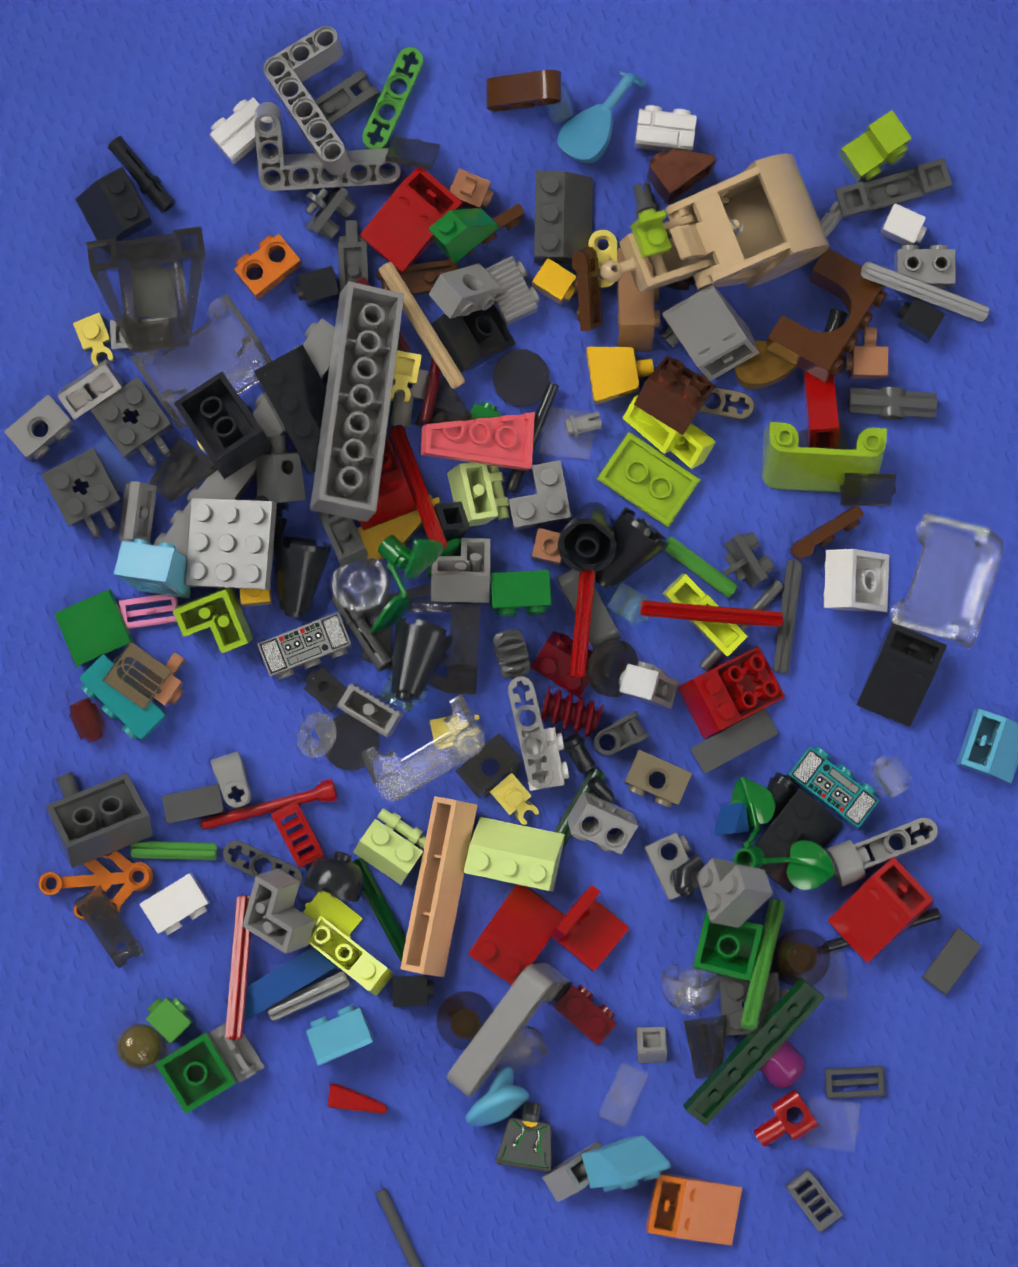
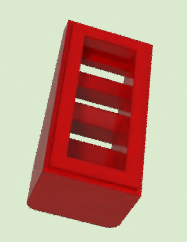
(309, 856)
(349, 1099)

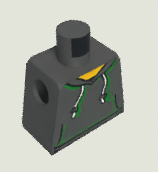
(526, 1141)

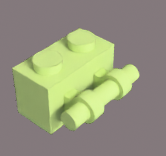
(480, 492)
(389, 850)

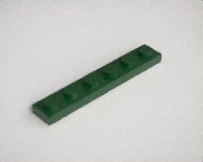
(753, 1051)

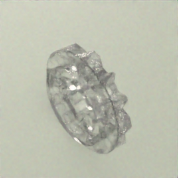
(326, 730)

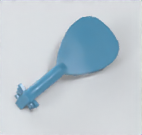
(590, 131)

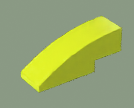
(690, 447)
(723, 635)

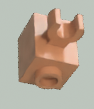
(471, 190)
(868, 360)
(546, 547)
(171, 689)

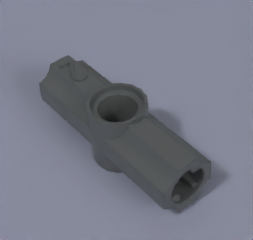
(892, 403)

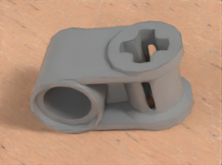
(231, 775)

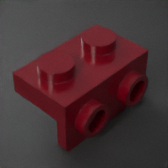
(555, 663)

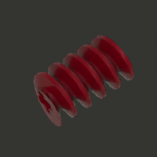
(570, 712)

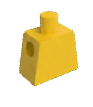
(615, 372)

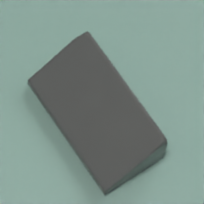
(193, 804)

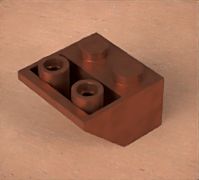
(674, 394)

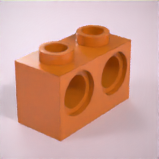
(272, 271)

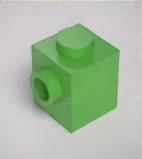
(169, 1018)

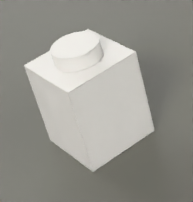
(903, 226)

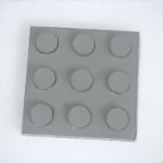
(230, 544)

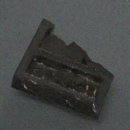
(447, 406)
(182, 470)
(706, 1043)

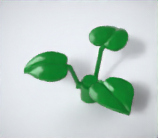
(416, 561)
(809, 862)

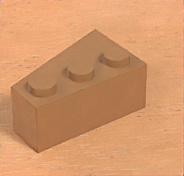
(636, 311)

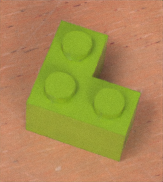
(881, 143)
(219, 612)

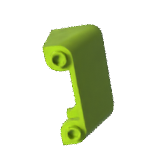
(817, 469)

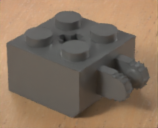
(131, 437)
(79, 507)
(734, 992)

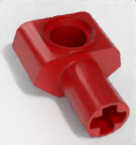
(780, 1124)

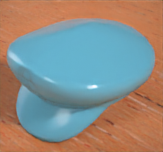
(499, 1101)

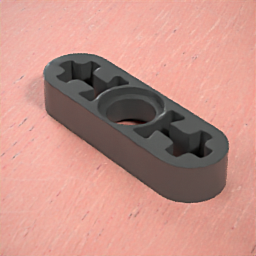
(246, 849)

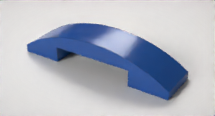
(285, 981)

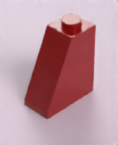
(821, 412)

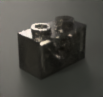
(497, 750)

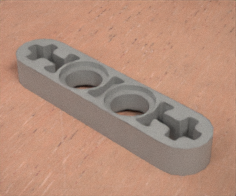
(535, 731)

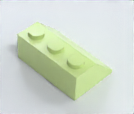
(514, 854)

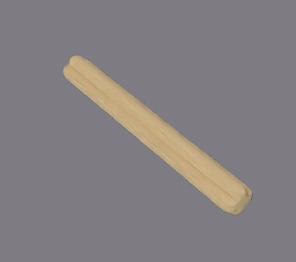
(422, 326)

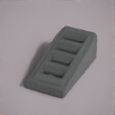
(797, 1182)

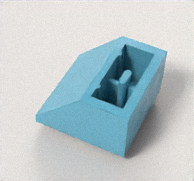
(990, 746)
(623, 1163)

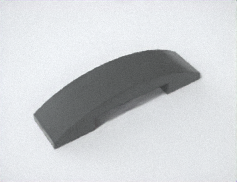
(892, 189)

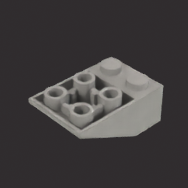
(711, 332)

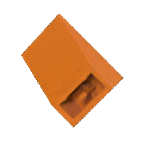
(693, 1209)

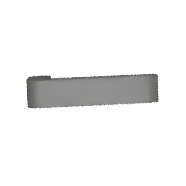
(290, 82)
(316, 176)
(534, 986)

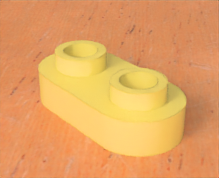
(603, 256)

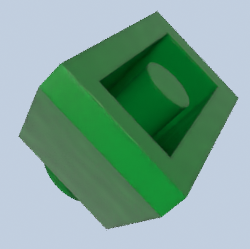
(461, 231)

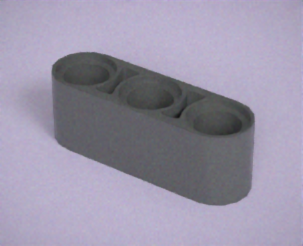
(602, 625)

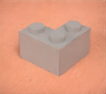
(548, 504)
(464, 576)
(732, 891)
(272, 912)

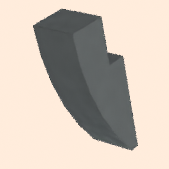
(733, 741)

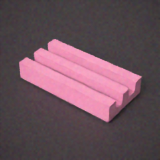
(149, 599)

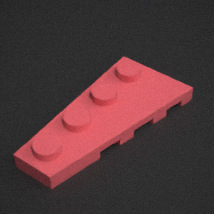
(488, 441)

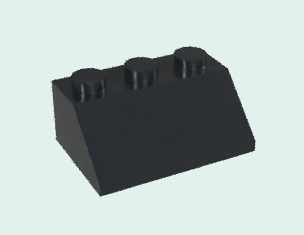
(796, 821)

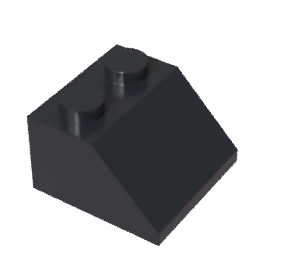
(113, 207)
(474, 337)

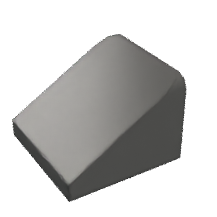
(651, 1044)

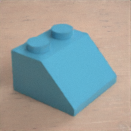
(152, 568)
(339, 1034)

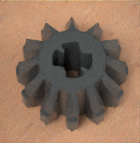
(511, 653)

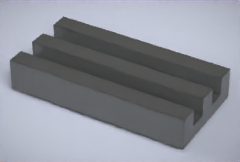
(862, 1081)

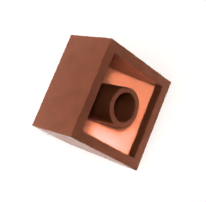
(678, 171)

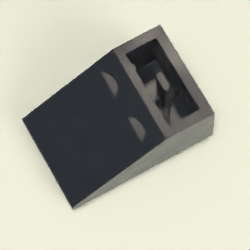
(901, 674)

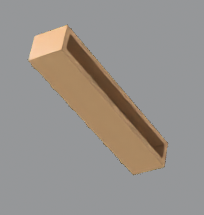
(438, 886)

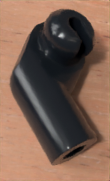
(600, 789)
(684, 875)

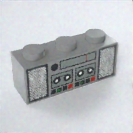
(305, 646)

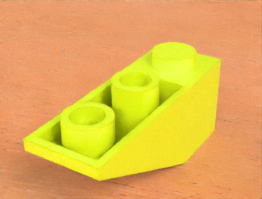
(349, 956)

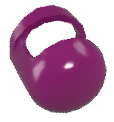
(784, 1066)

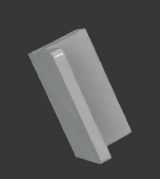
(137, 511)

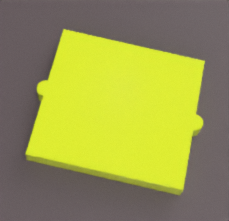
(333, 911)

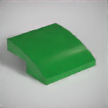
(93, 628)

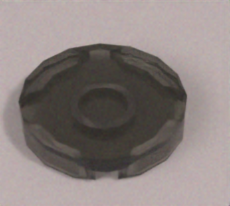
(521, 378)
(607, 665)
(351, 740)

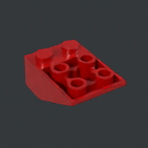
(402, 224)
(393, 494)
(731, 692)
(880, 910)

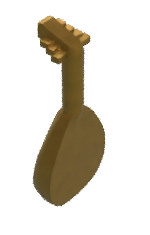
(764, 369)

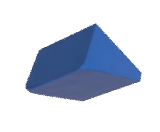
(732, 819)

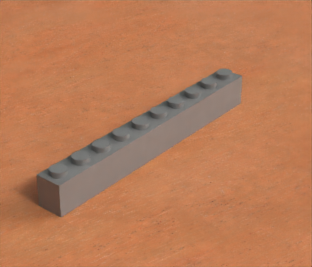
(319, 348)

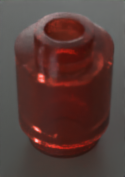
(87, 720)

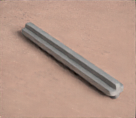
(924, 291)

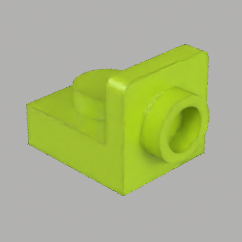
(651, 233)

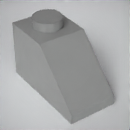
(569, 1175)

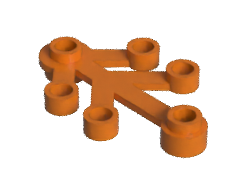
(103, 877)

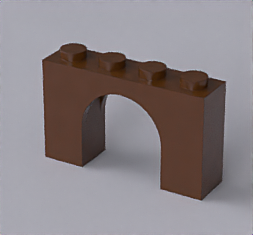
(823, 352)

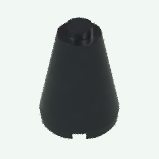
(588, 539)
(636, 546)
(298, 572)
(416, 657)

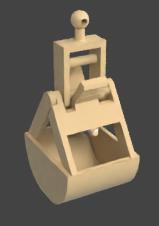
(733, 232)

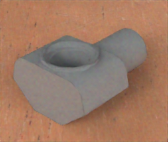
(402, 411)

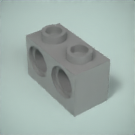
(90, 389)
(605, 818)
(666, 868)

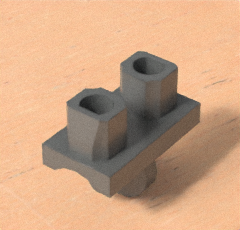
(336, 201)
(744, 562)

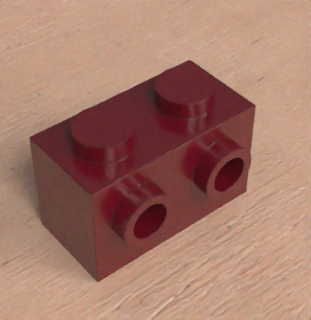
(584, 1014)

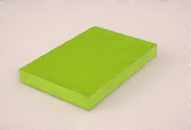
(648, 479)

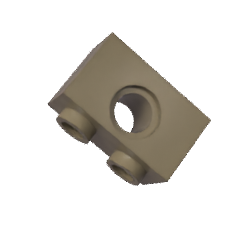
(675, 779)

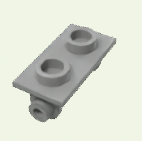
(238, 1054)

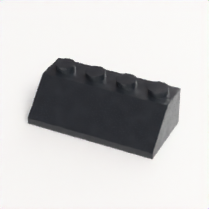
(297, 401)

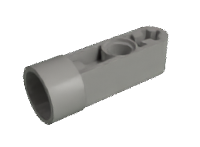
(853, 860)

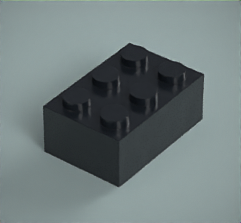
(223, 425)

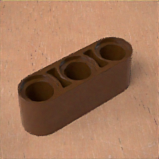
(523, 90)

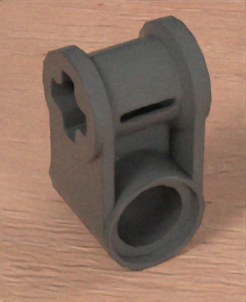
(621, 734)

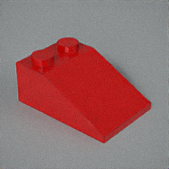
(516, 934)

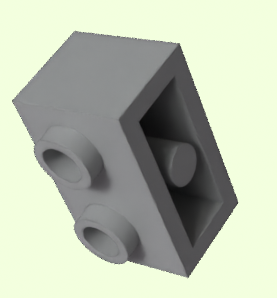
(930, 265)
(648, 684)

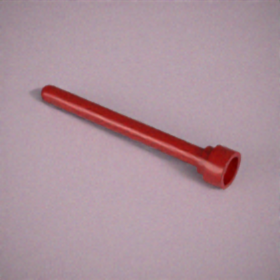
(324, 792)

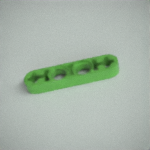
(391, 99)

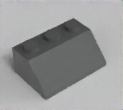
(561, 215)
(99, 820)

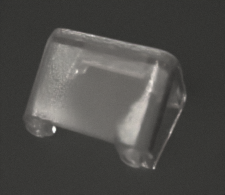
(218, 346)
(950, 581)
(401, 777)

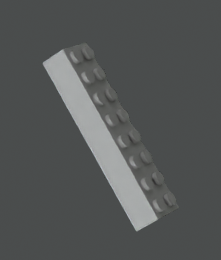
(357, 402)

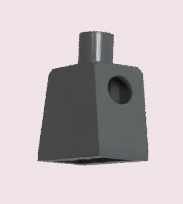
(280, 473)

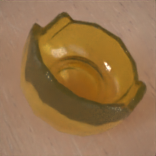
(138, 1046)

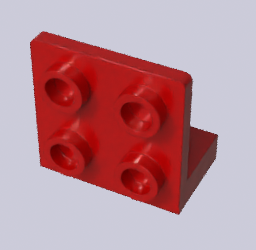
(589, 930)

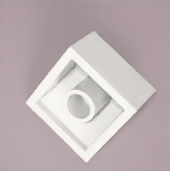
(856, 580)

